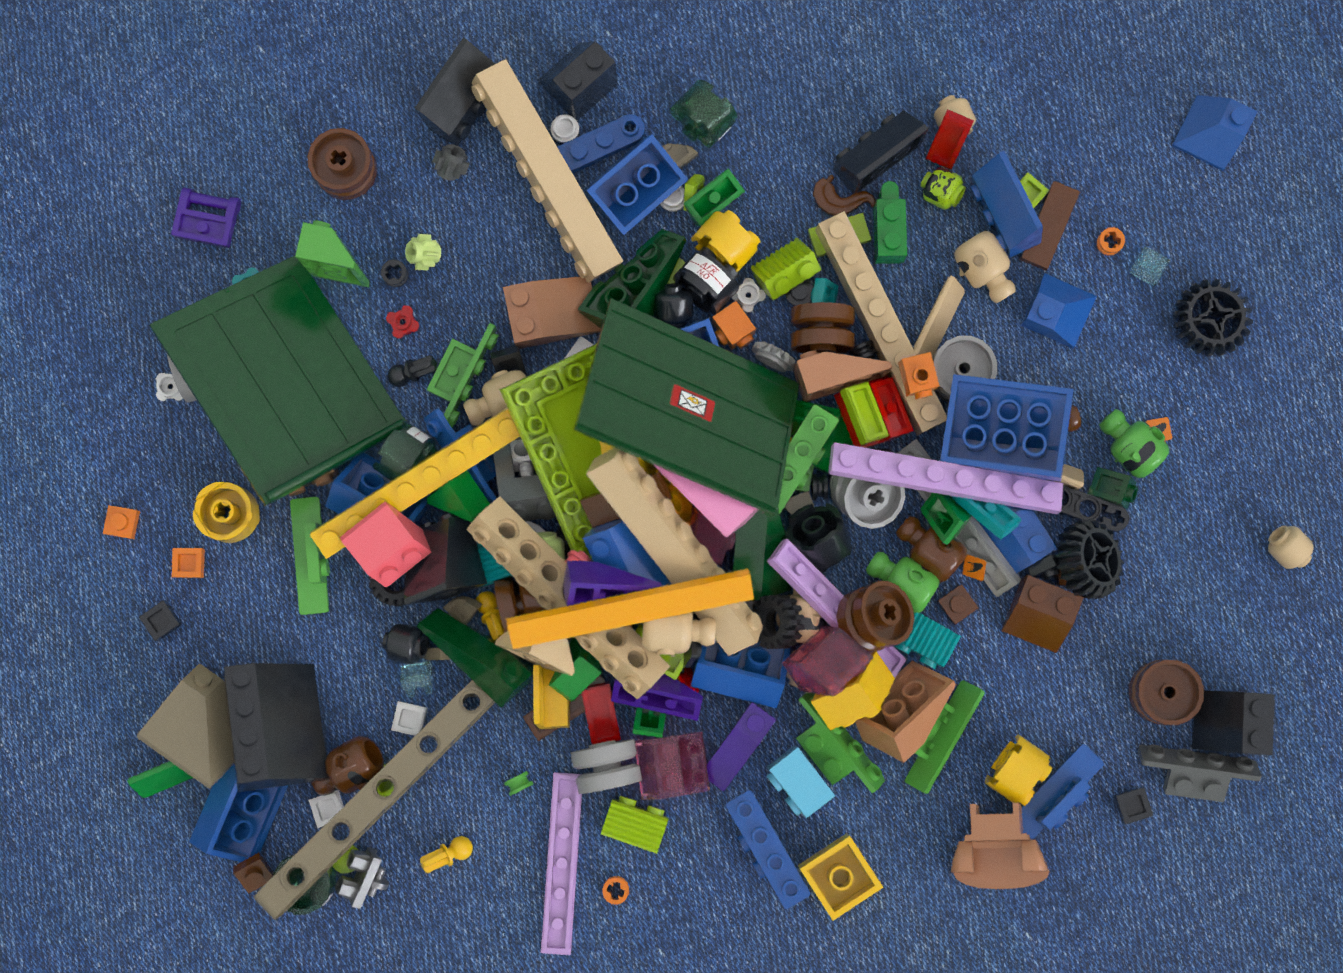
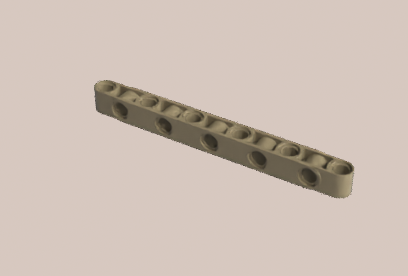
(368, 805)

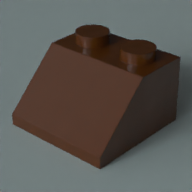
(1041, 613)

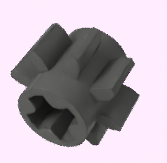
(451, 162)

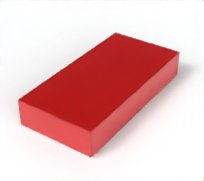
(949, 139)
(600, 713)

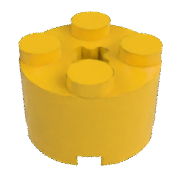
(727, 239)
(210, 510)
(1019, 770)

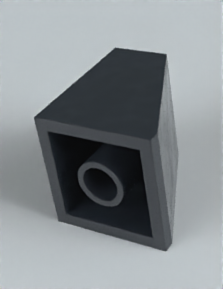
(581, 78)
(450, 567)
(1235, 723)

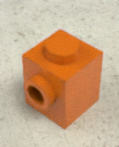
(733, 327)
(919, 375)

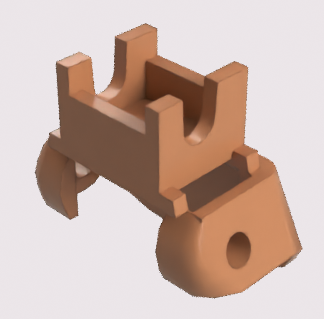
(998, 853)

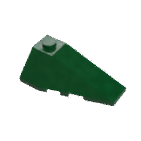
(638, 279)
(753, 548)
(475, 653)

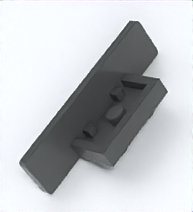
(1198, 773)

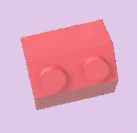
(386, 544)

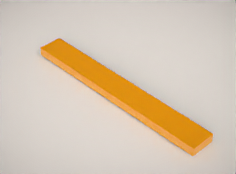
(630, 608)

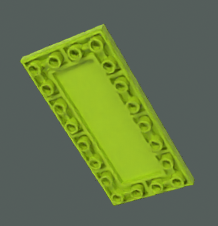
(545, 417)

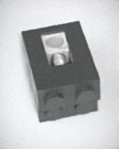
(524, 493)

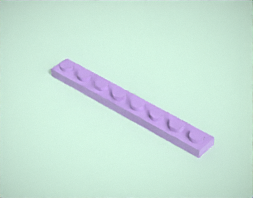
(945, 478)

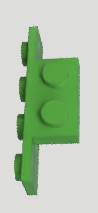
(457, 371)
(805, 449)
(310, 563)
(944, 736)
(837, 751)

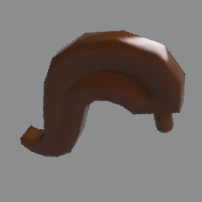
(832, 204)

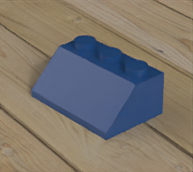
(635, 184)
(1006, 205)
(361, 480)
(1025, 543)
(619, 548)
(749, 674)
(236, 822)

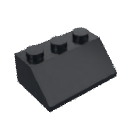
(449, 102)
(879, 150)

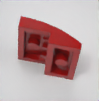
(891, 410)

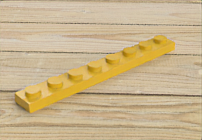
(422, 478)

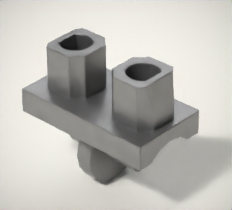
(366, 880)

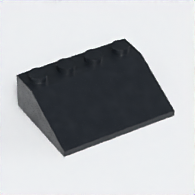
(274, 725)

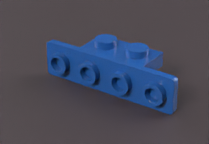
(444, 434)
(1061, 792)
(767, 848)

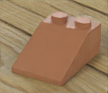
(548, 311)
(832, 372)
(907, 712)

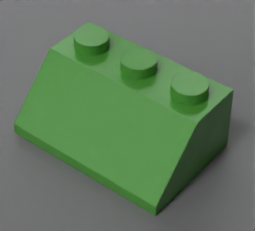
(327, 256)

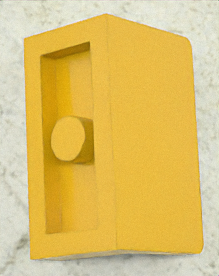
(550, 707)

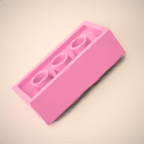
(718, 508)

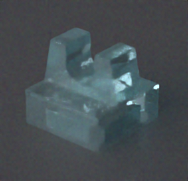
(1149, 266)
(416, 676)

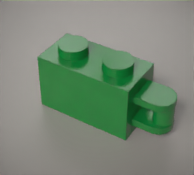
(890, 226)

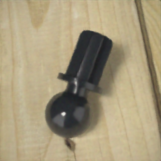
(400, 375)

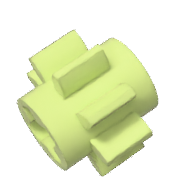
(423, 252)

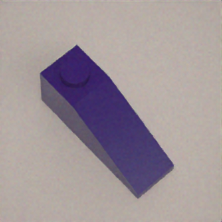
(593, 581)
(664, 696)
(738, 745)

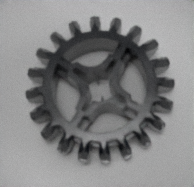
(1210, 294)
(1089, 559)

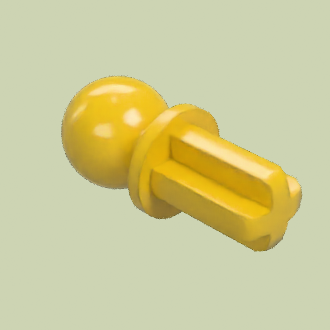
(491, 614)
(459, 848)

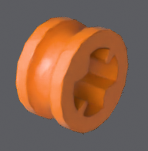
(1103, 246)
(624, 886)

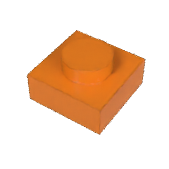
(121, 522)
(188, 562)

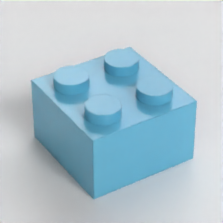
(800, 781)

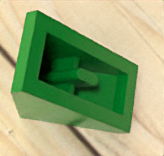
(460, 497)
(945, 516)
(586, 671)
(649, 723)

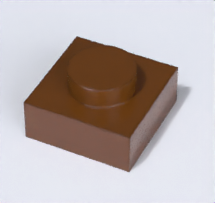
(957, 604)
(253, 872)

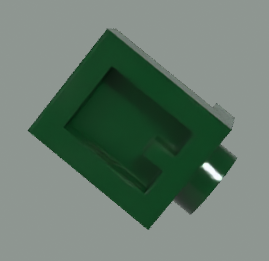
(1113, 487)

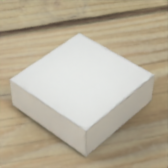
(409, 718)
(326, 807)

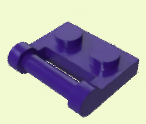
(204, 226)

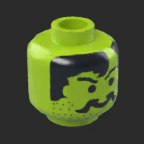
(943, 188)

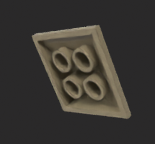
(194, 727)

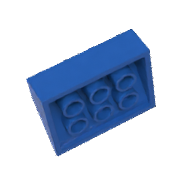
(1007, 426)

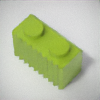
(785, 269)
(634, 824)

